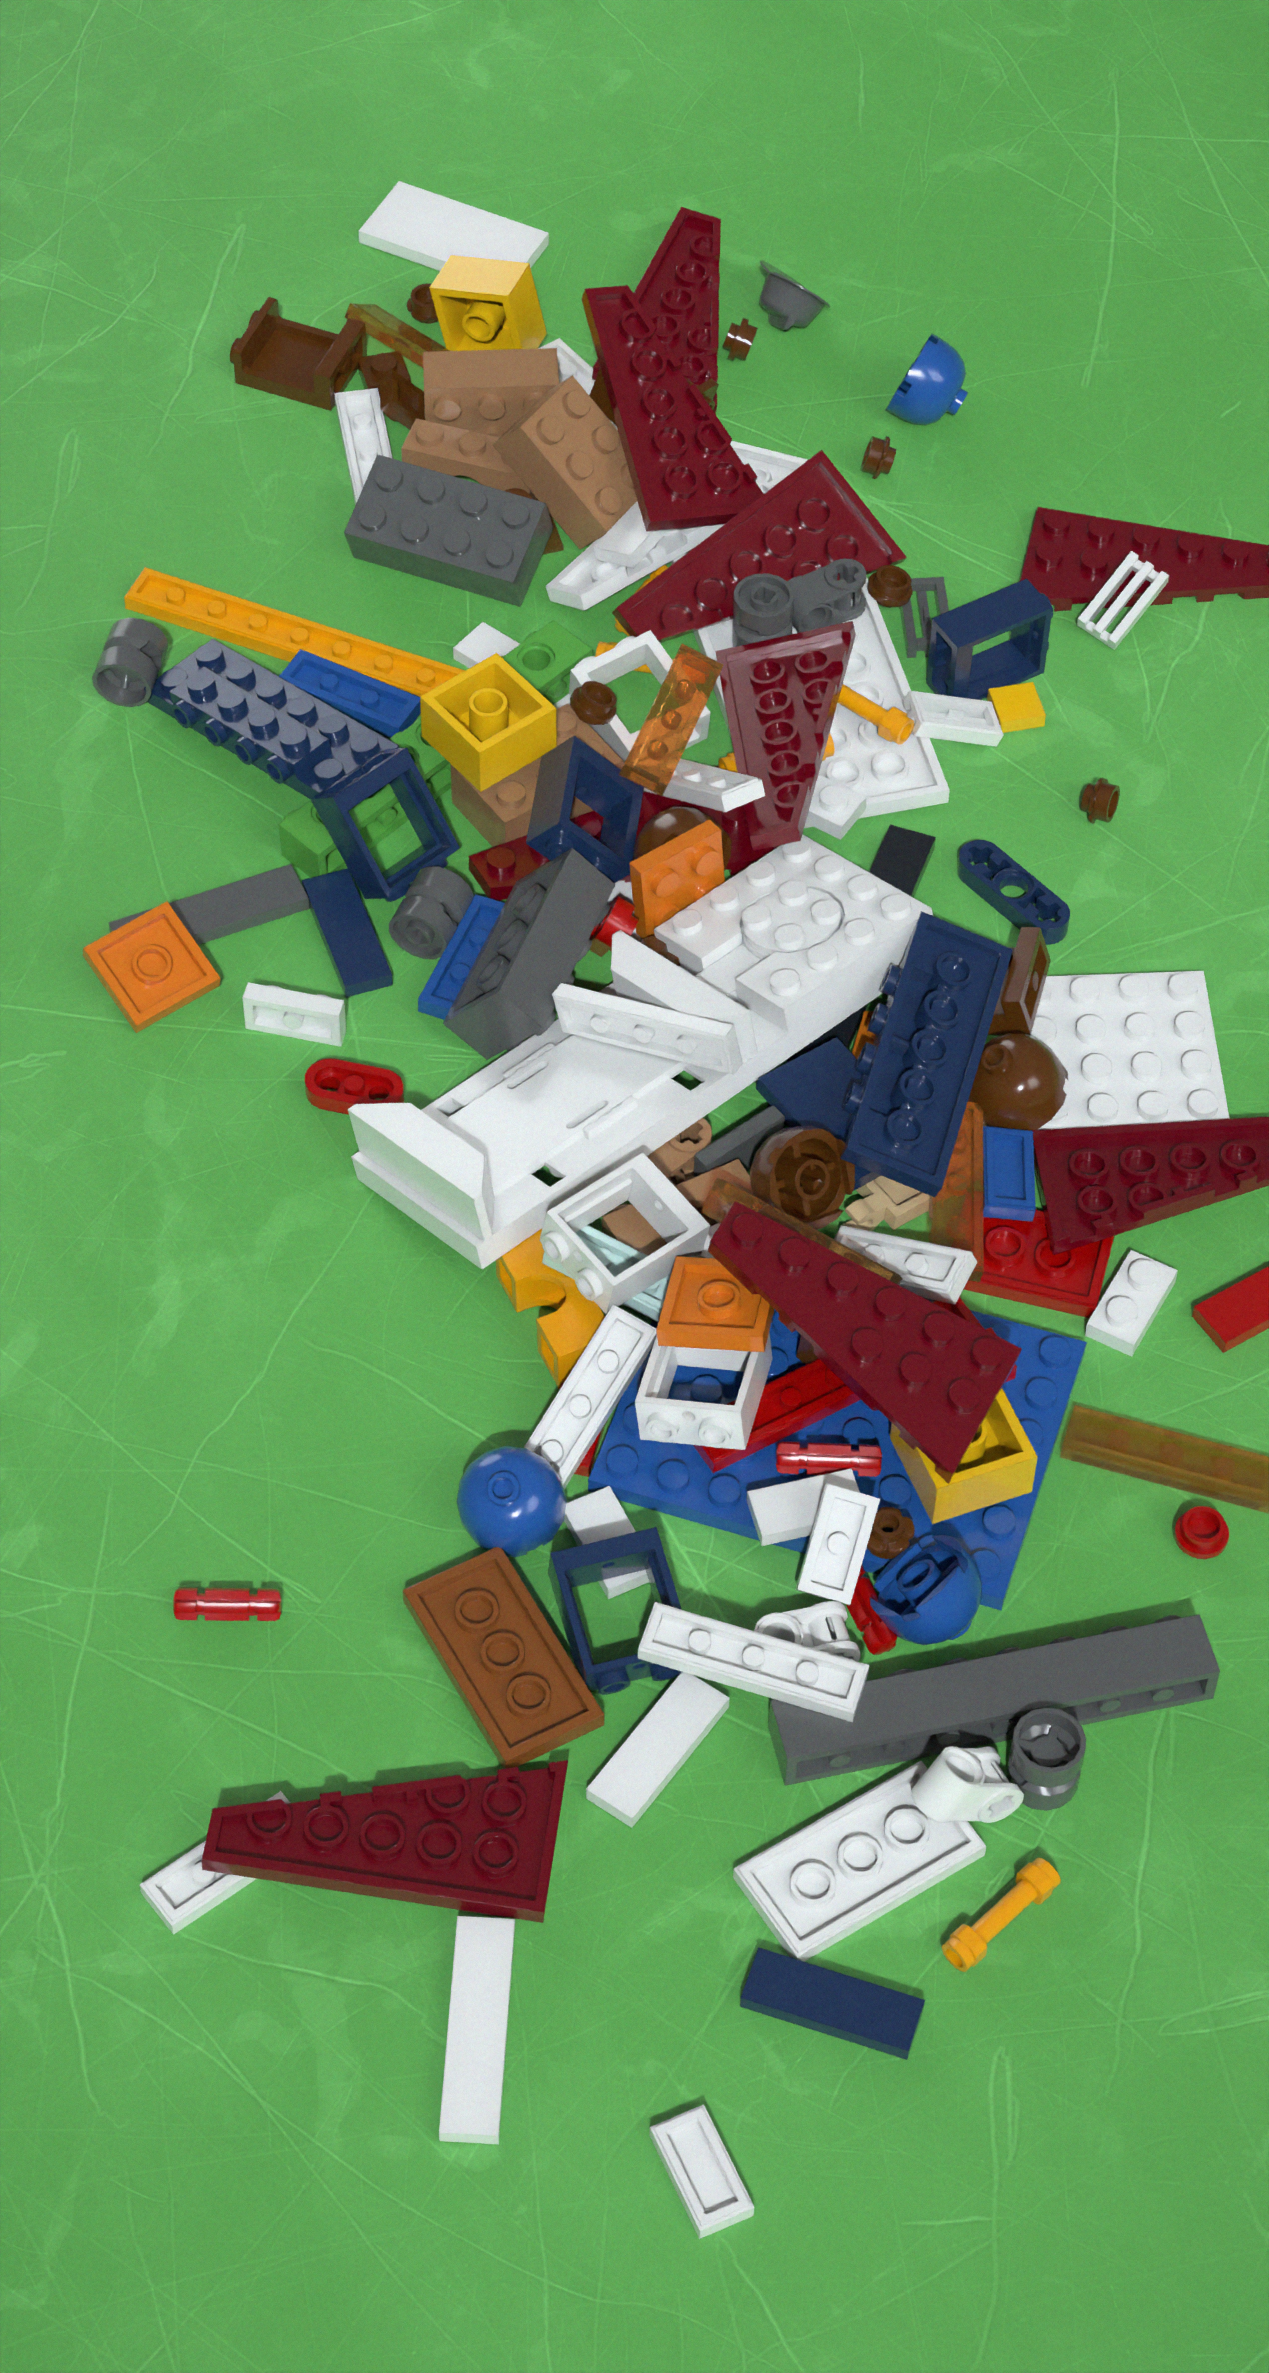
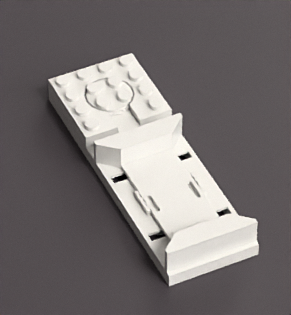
(769, 951)

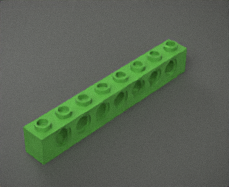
(540, 659)

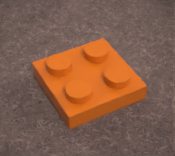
(676, 876)
(151, 966)
(712, 1309)

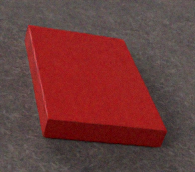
(1024, 1270)

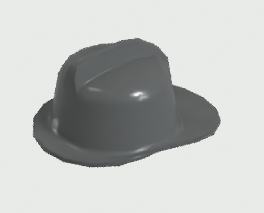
(788, 300)

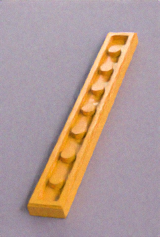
(279, 632)

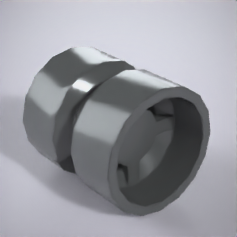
(762, 609)
(130, 662)
(430, 912)
(1046, 1758)

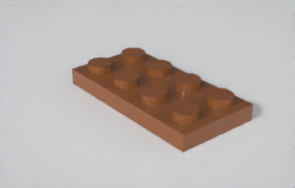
(503, 1658)

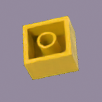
(487, 305)
(488, 722)
(994, 1469)

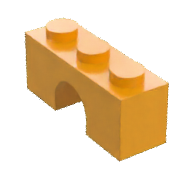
(530, 1284)

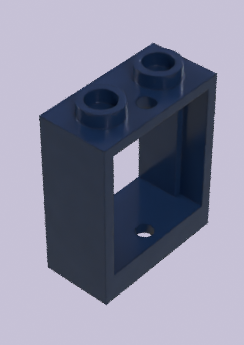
(954, 633)
(584, 773)
(402, 774)
(600, 1562)

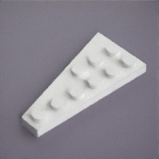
(591, 580)

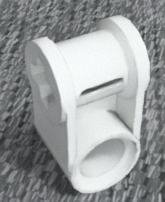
(812, 1629)
(966, 1787)

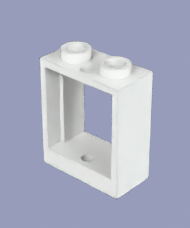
(623, 658)
(655, 1200)
(700, 1422)

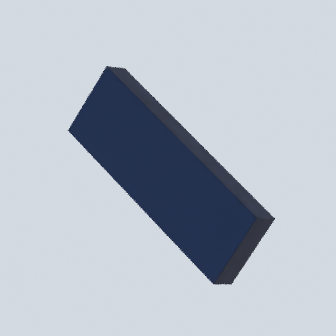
(347, 933)
(832, 2003)

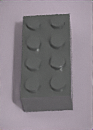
(449, 530)
(530, 954)

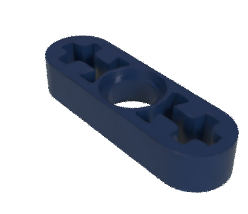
(1005, 873)

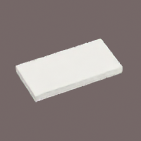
(433, 227)
(854, 1866)

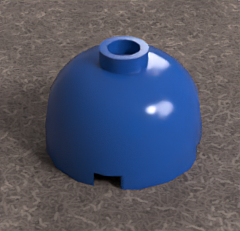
(930, 385)
(511, 1500)
(929, 1592)

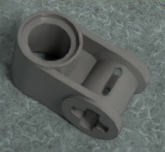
(824, 599)

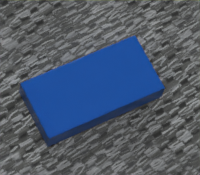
(1008, 1174)

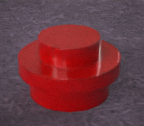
(1201, 1532)

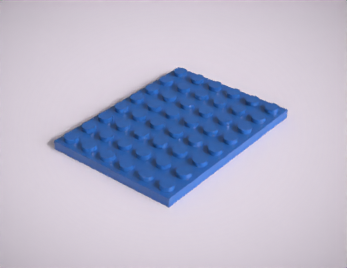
(680, 1483)

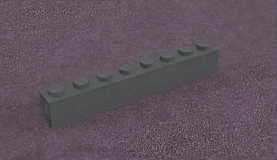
(984, 1698)

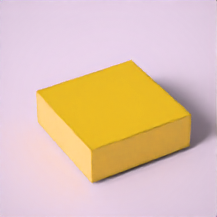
(1017, 707)

